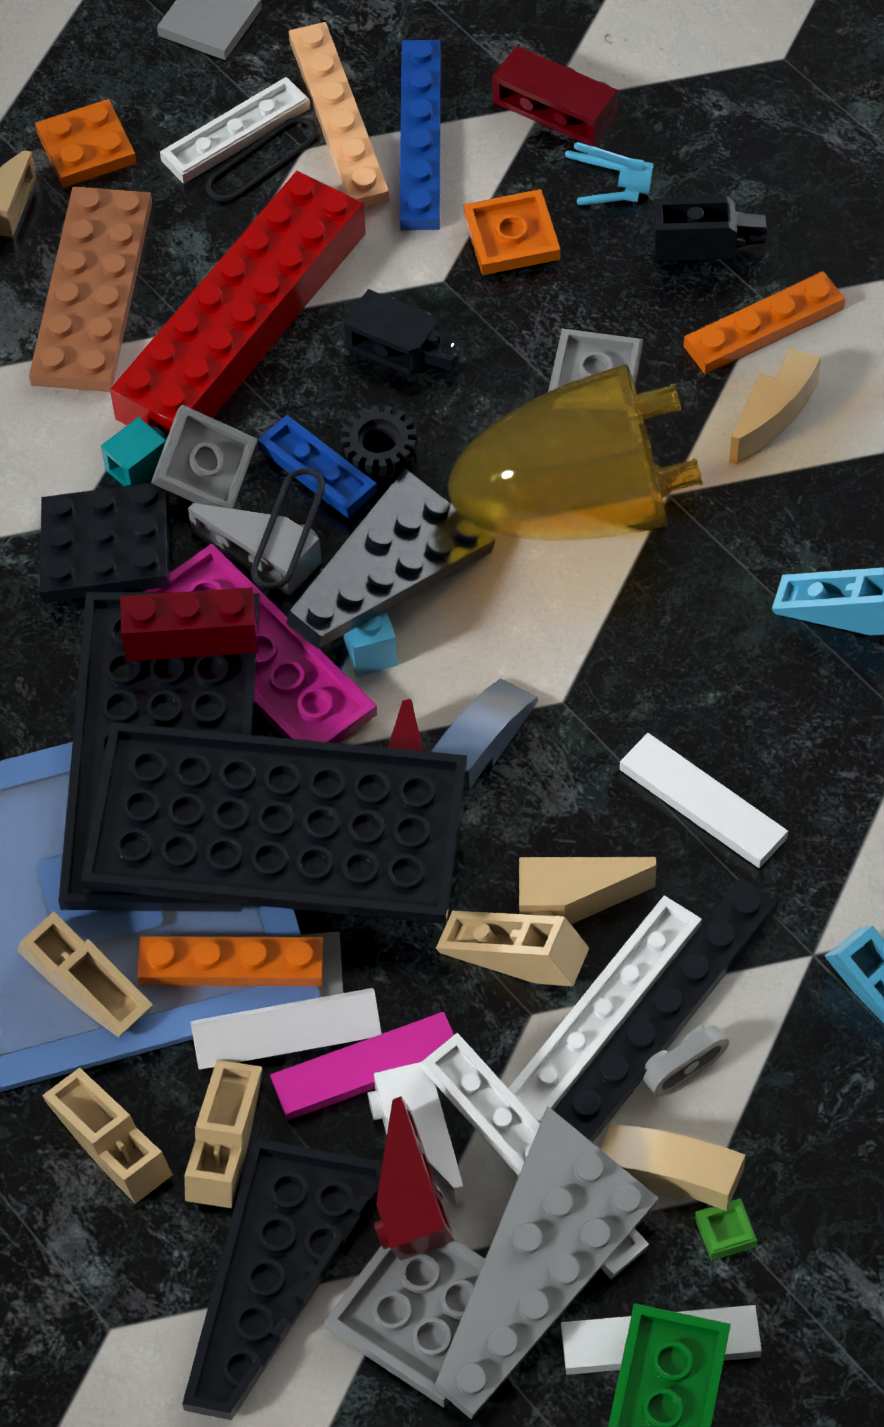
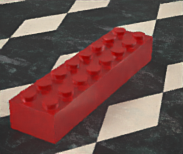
(242, 305)

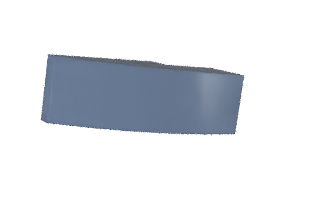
(487, 727)

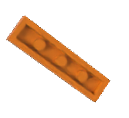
(764, 322)
(230, 961)

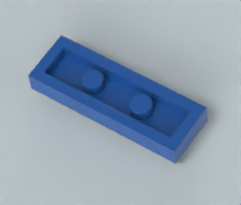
(297, 448)

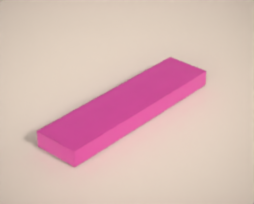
(352, 1068)

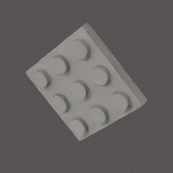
(408, 1311)

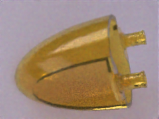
(572, 464)

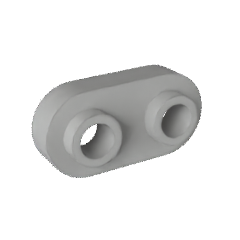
(696, 1052)

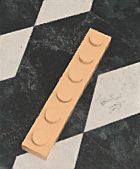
(338, 114)

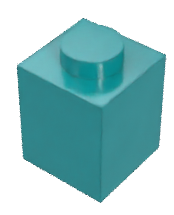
(133, 453)

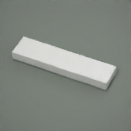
(234, 130)
(703, 800)
(286, 1028)
(600, 1343)

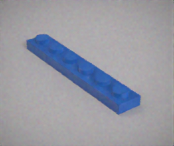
(420, 135)

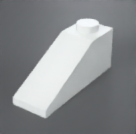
(424, 1102)

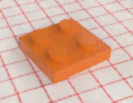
(85, 143)
(511, 232)

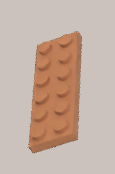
(91, 289)

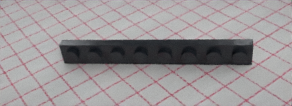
(666, 1008)

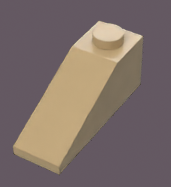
(581, 884)
(517, 945)

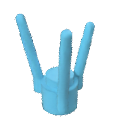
(634, 173)

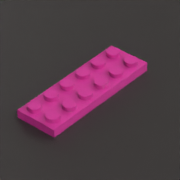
(295, 682)

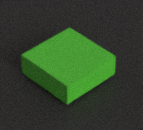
(725, 1231)

